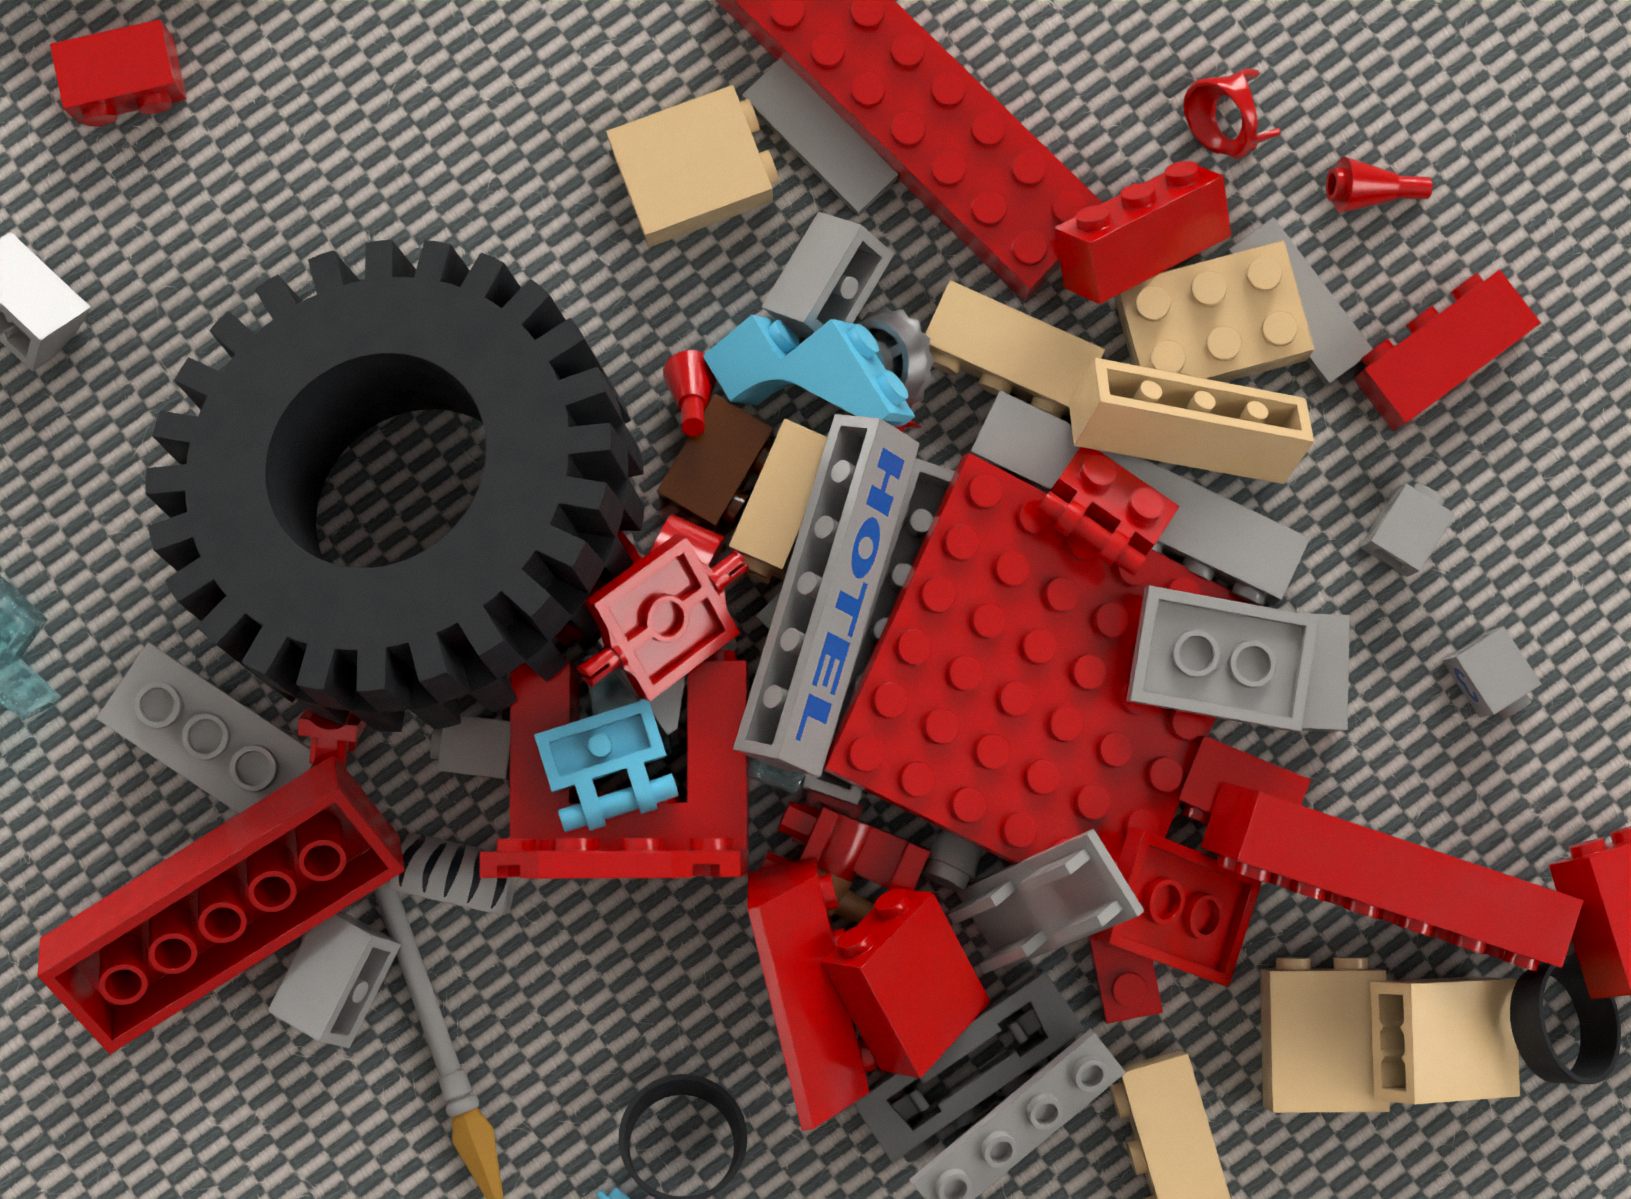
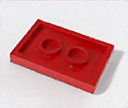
(1190, 905)

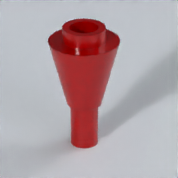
(1362, 185)
(691, 387)

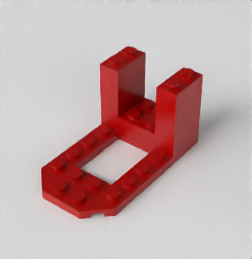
(671, 842)

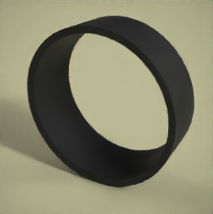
(1597, 1020)
(692, 1086)

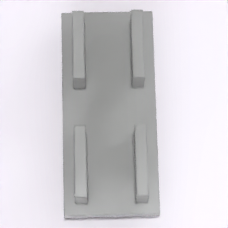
(202, 731)
(1047, 901)

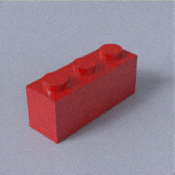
(1142, 231)
(1444, 348)

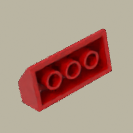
(815, 1030)

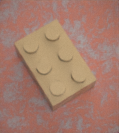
(1218, 317)

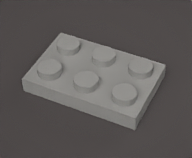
(1223, 659)

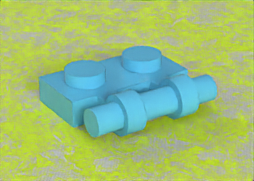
(601, 747)

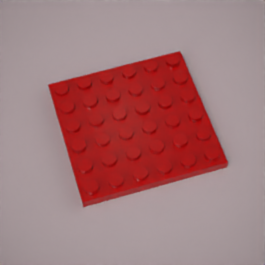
(1010, 683)

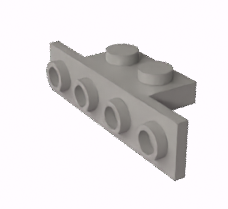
(1020, 1121)

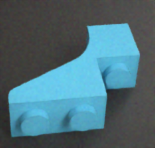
(831, 363)

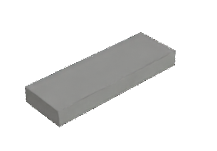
(820, 137)
(1334, 335)

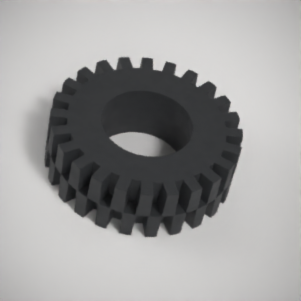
(318, 381)

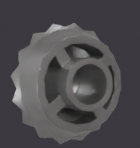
(902, 349)

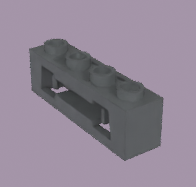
(1004, 1073)

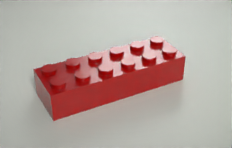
(1390, 878)
(220, 905)

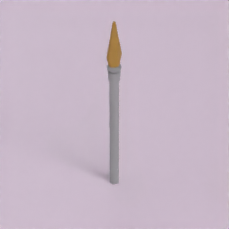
(471, 1130)

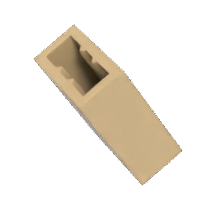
(693, 165)
(778, 502)
(1318, 1036)
(1443, 1040)

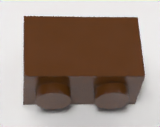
(717, 464)

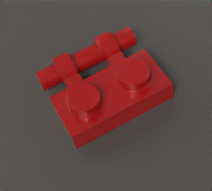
(1113, 499)

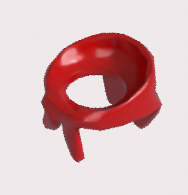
(1200, 113)

